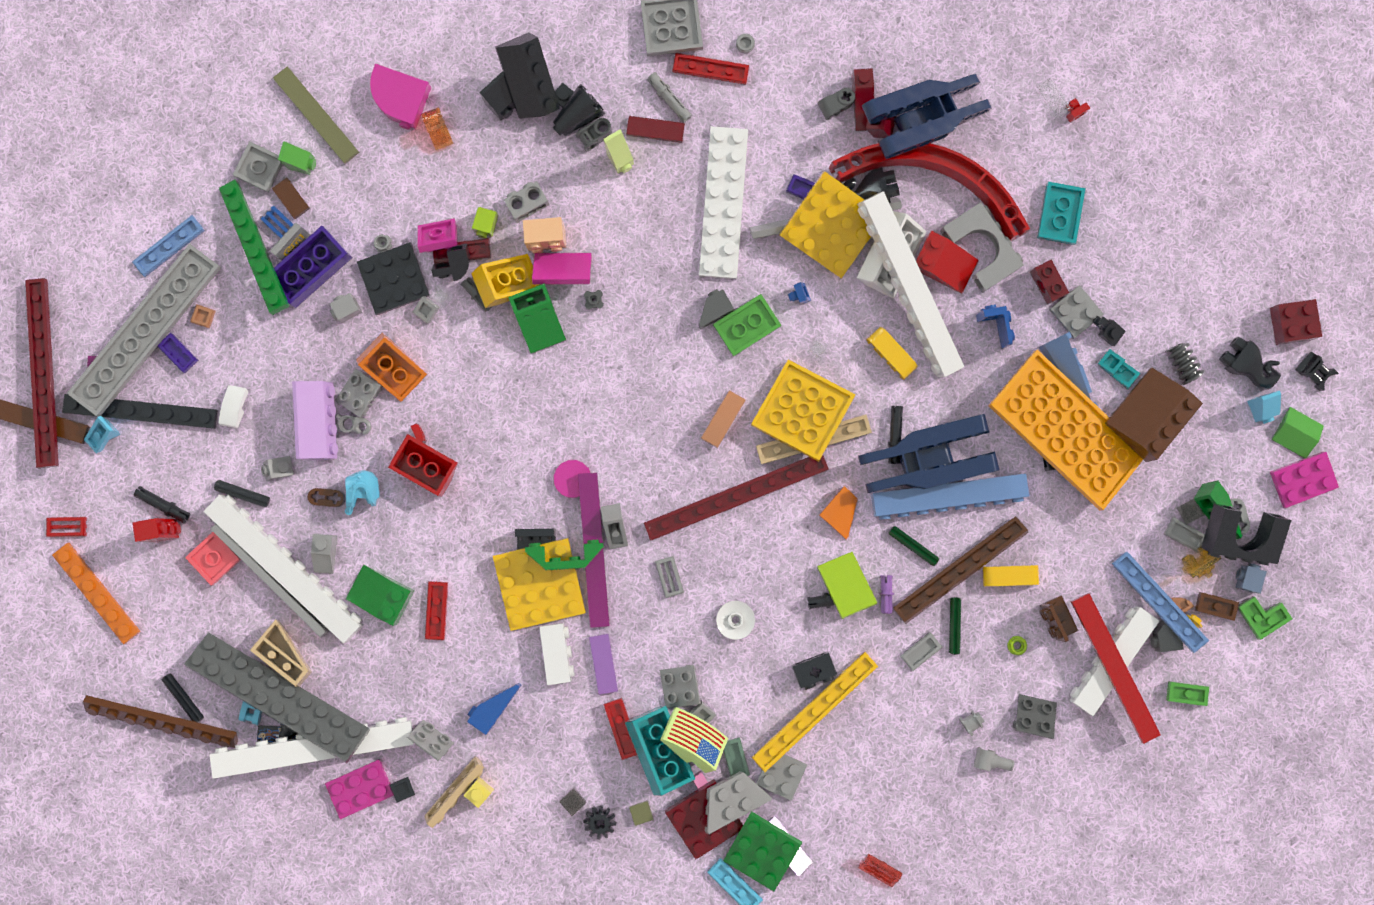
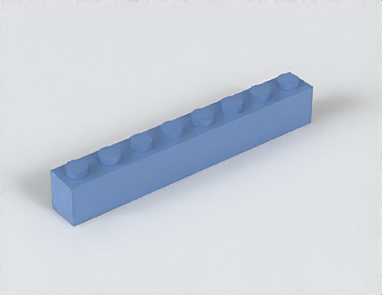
(950, 495)

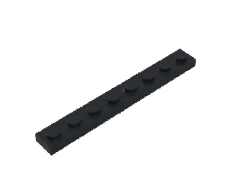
(149, 412)

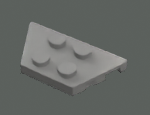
(732, 800)

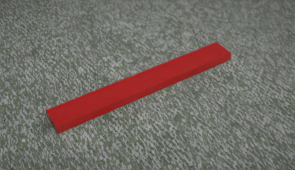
(1115, 668)

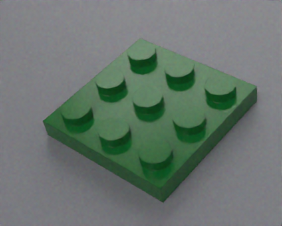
(762, 851)

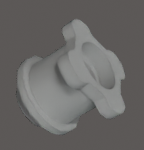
(972, 722)

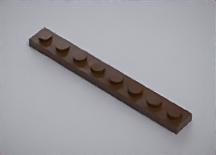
(960, 570)
(154, 720)

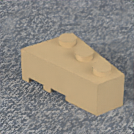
(281, 654)

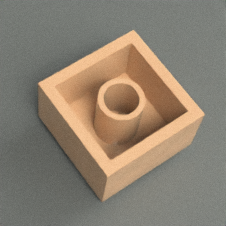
(544, 234)

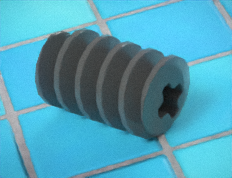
(1185, 362)

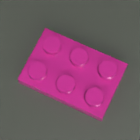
(1304, 479)
(359, 789)

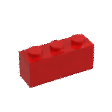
(156, 530)

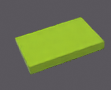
(847, 585)

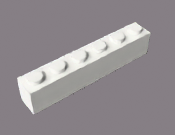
(1128, 640)

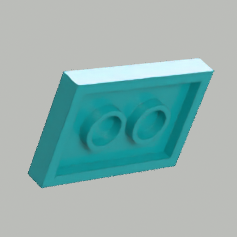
(1061, 213)

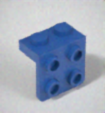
(1002, 318)

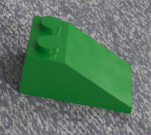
(380, 595)

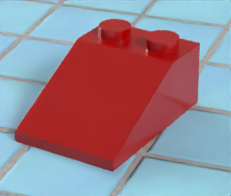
(946, 262)

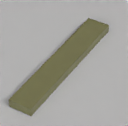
(316, 115)

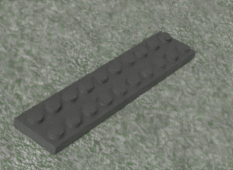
(277, 697)

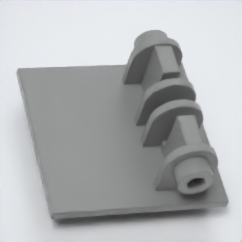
(358, 393)
(680, 686)
(430, 740)

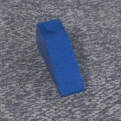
(487, 713)

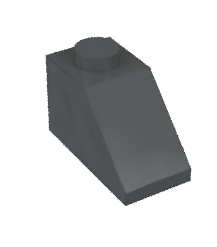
(715, 308)
(1165, 639)

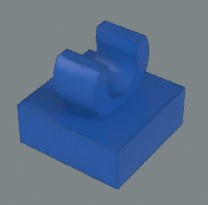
(800, 293)

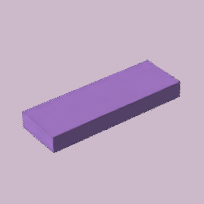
(603, 664)

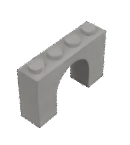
(979, 221)

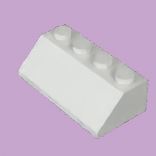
(873, 272)

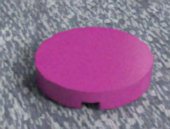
(567, 477)

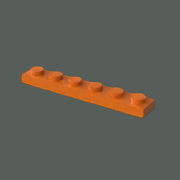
(96, 593)

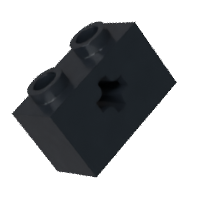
(803, 668)

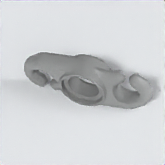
(356, 423)

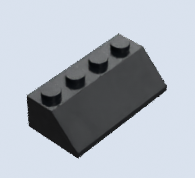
(527, 76)

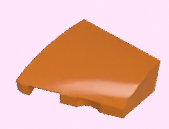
(840, 511)

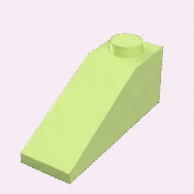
(618, 152)

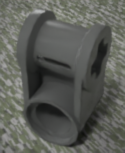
(834, 104)
(593, 134)

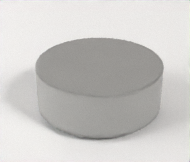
(745, 43)

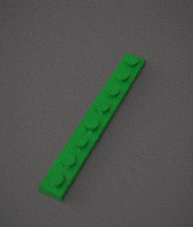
(254, 247)

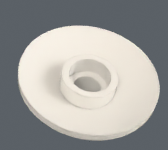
(740, 629)

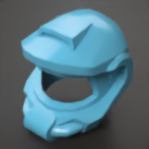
(361, 485)

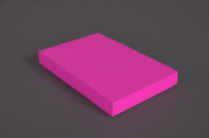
(562, 268)

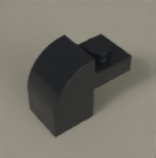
(458, 263)

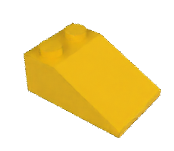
(503, 279)

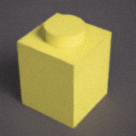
(478, 792)

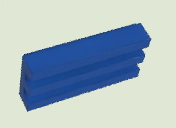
(269, 214)

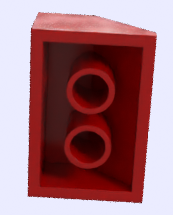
(423, 465)

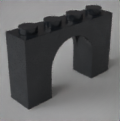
(1263, 548)

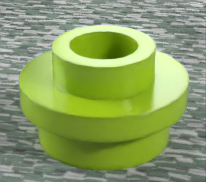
(1023, 645)

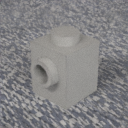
(344, 307)

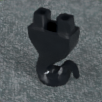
(875, 183)
(1249, 363)

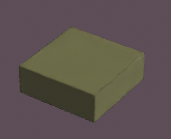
(641, 813)

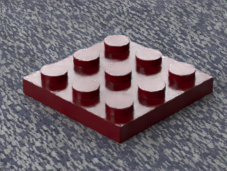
(691, 819)

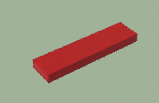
(710, 68)

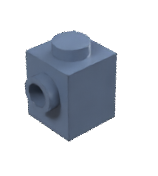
(1250, 578)

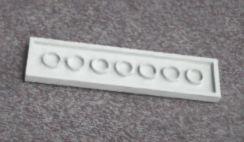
(723, 202)

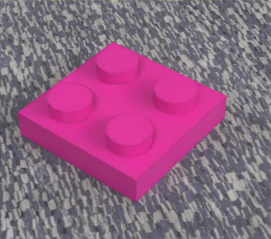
(437, 235)

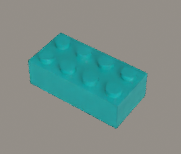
(660, 764)

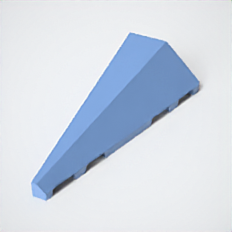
(1064, 358)

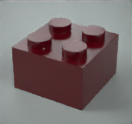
(1296, 322)

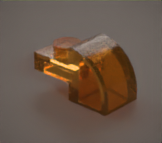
(437, 128)

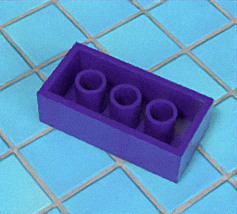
(310, 265)

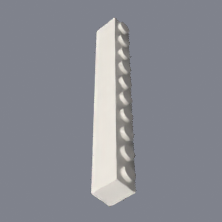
(910, 285)
(283, 568)
(300, 750)

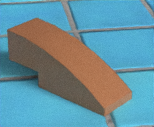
(723, 419)

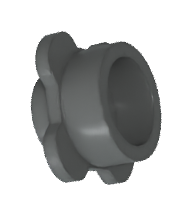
(593, 304)

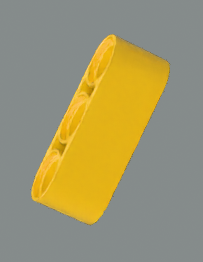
(896, 356)
(1010, 575)

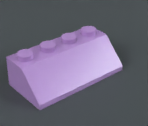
(314, 420)

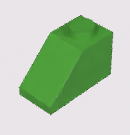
(296, 158)

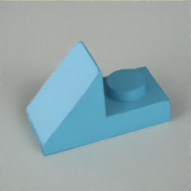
(100, 434)

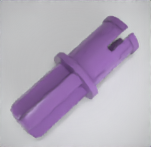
(886, 594)

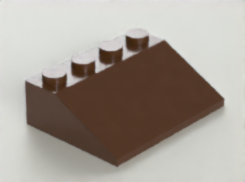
(1153, 414)

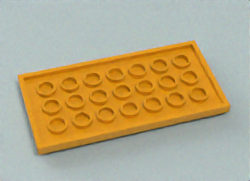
(1066, 429)

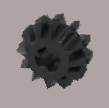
(597, 815)

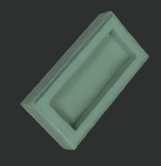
(735, 757)

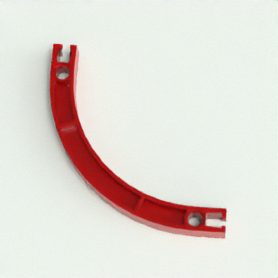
(948, 163)

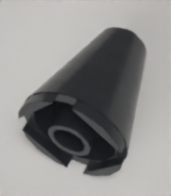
(577, 112)

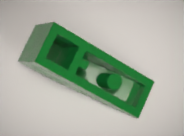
(1213, 493)

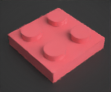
(212, 558)

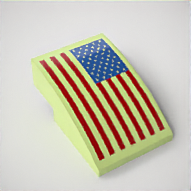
(694, 740)

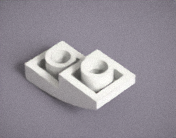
(231, 408)

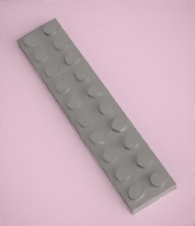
(144, 330)

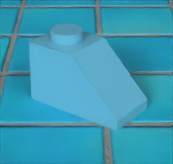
(1266, 407)

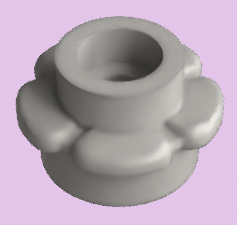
(378, 243)

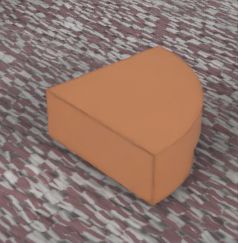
(1183, 604)

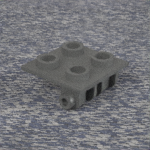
(1035, 716)

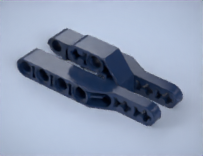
(925, 123)
(934, 466)

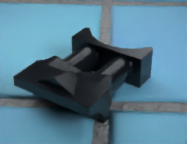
(1309, 367)

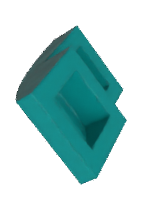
(1118, 369)

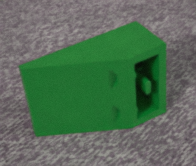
(537, 318)

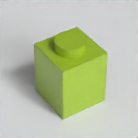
(484, 222)

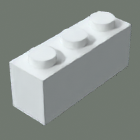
(556, 653)

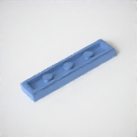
(168, 246)

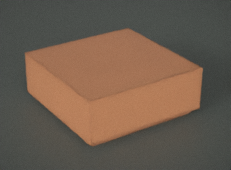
(202, 316)

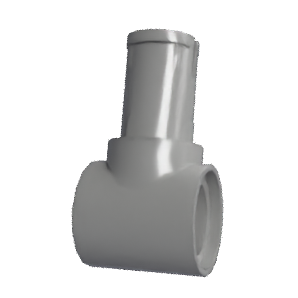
(989, 760)

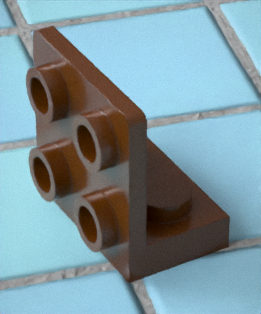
(1058, 618)

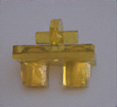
(1201, 565)

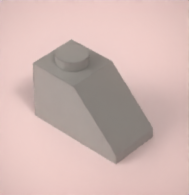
(614, 526)
(323, 553)

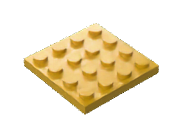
(828, 225)
(803, 410)
(535, 594)

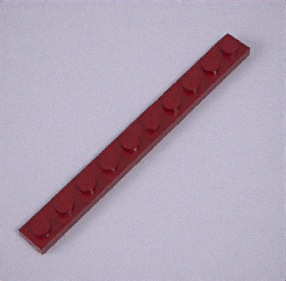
(41, 373)
(734, 496)

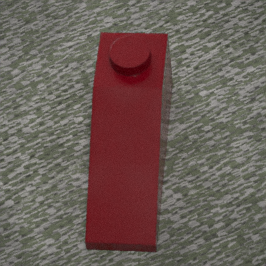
(864, 91)

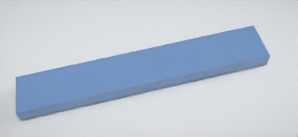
(1160, 602)

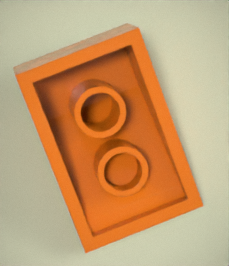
(391, 367)

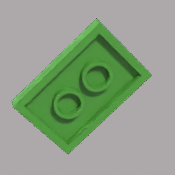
(747, 325)

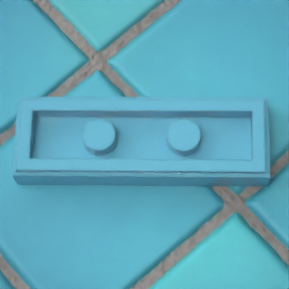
(733, 884)

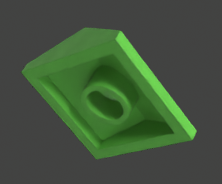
(1298, 433)

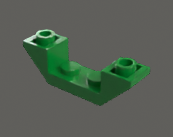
(537, 553)

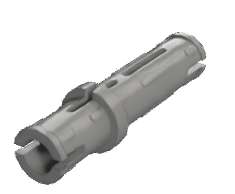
(663, 90)

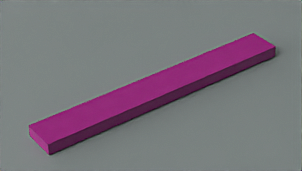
(593, 531)

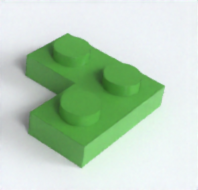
(1263, 622)

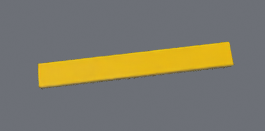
(814, 712)

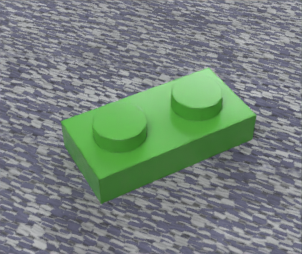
(1187, 693)

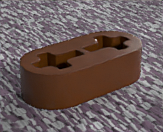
(325, 502)

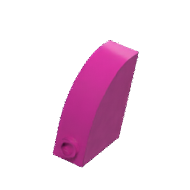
(399, 95)

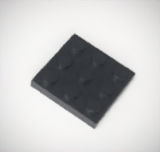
(393, 278)

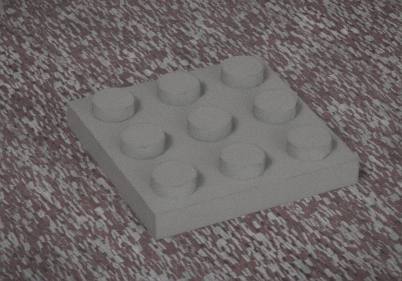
(671, 26)

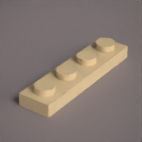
(453, 792)

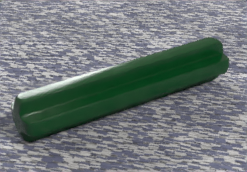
(913, 545)
(955, 626)

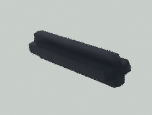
(241, 493)
(182, 698)

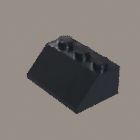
(498, 97)

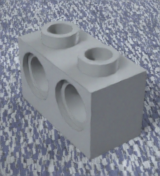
(528, 206)

